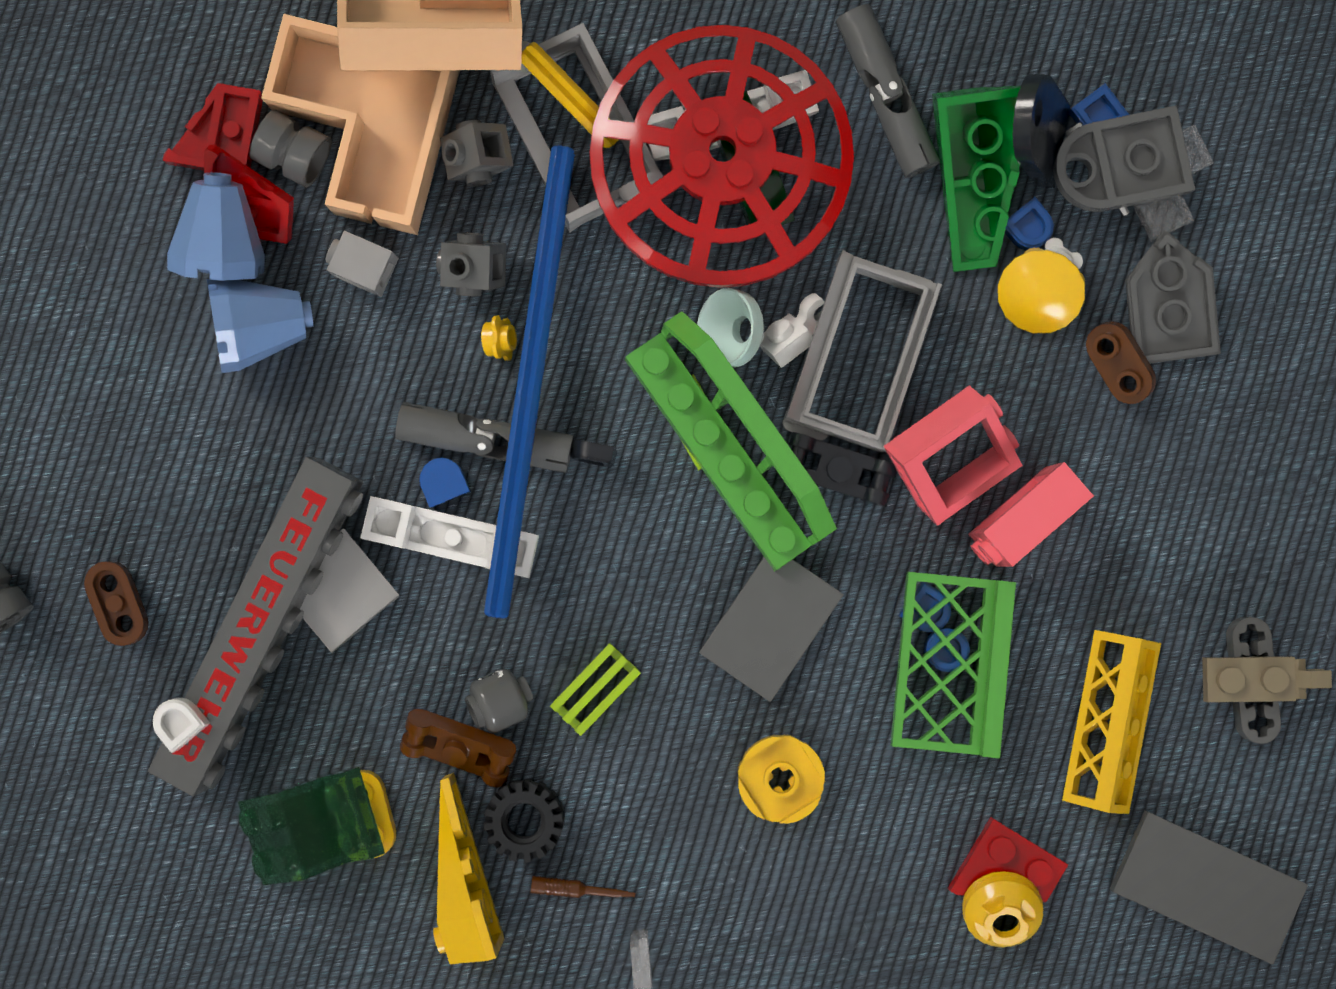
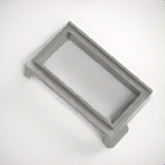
(578, 41)
(797, 417)

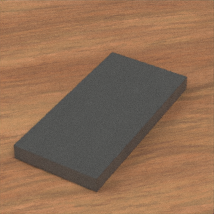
(1208, 887)

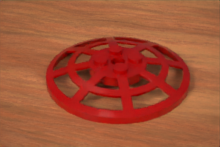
(716, 181)

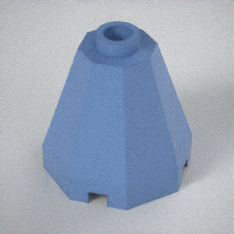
(216, 233)
(255, 321)

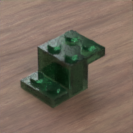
(310, 827)

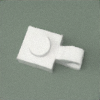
(792, 335)

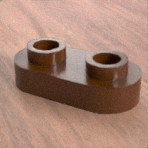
(1124, 361)
(114, 605)

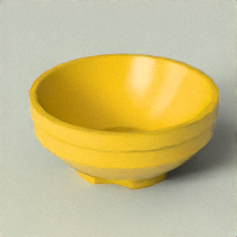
(1001, 895)

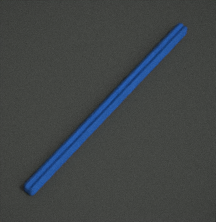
(529, 383)

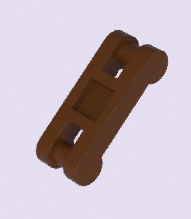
(458, 746)

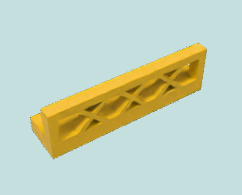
(1126, 725)

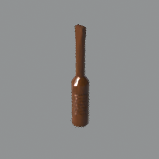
(572, 888)

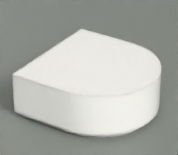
(178, 722)

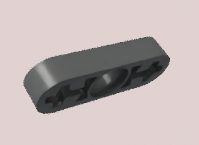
(1245, 713)

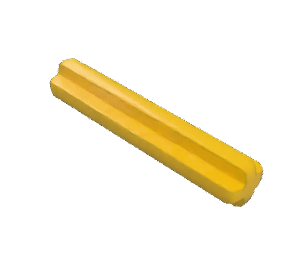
(562, 87)

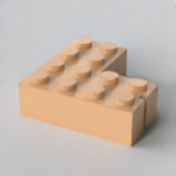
(429, 34)
(387, 120)

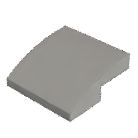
(347, 595)

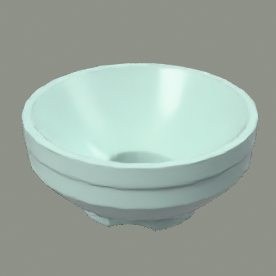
(722, 321)

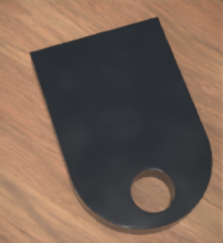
(1039, 127)

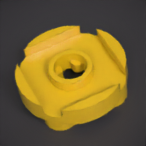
(805, 784)

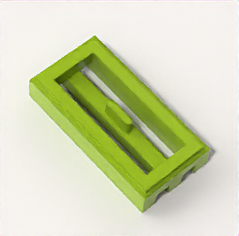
(569, 716)

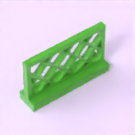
(990, 668)

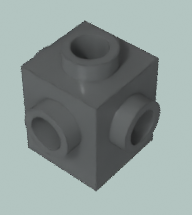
(476, 152)
(471, 264)

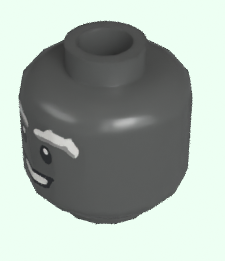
(498, 700)

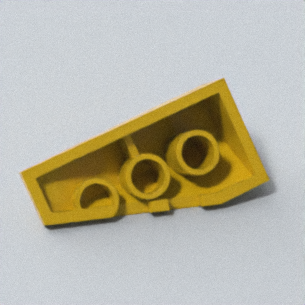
(465, 908)

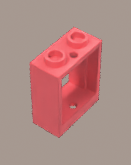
(938, 430)
(1029, 516)

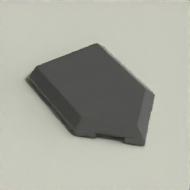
(1172, 303)

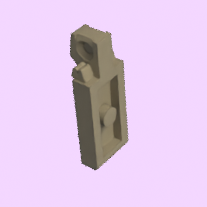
(1260, 679)

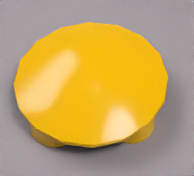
(1041, 291)

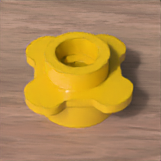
(499, 338)

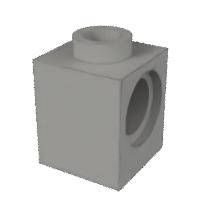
(361, 263)

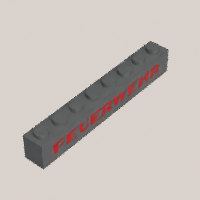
(260, 619)

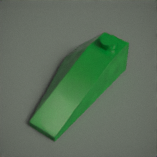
(976, 170)

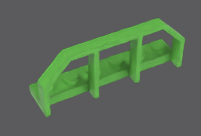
(719, 451)

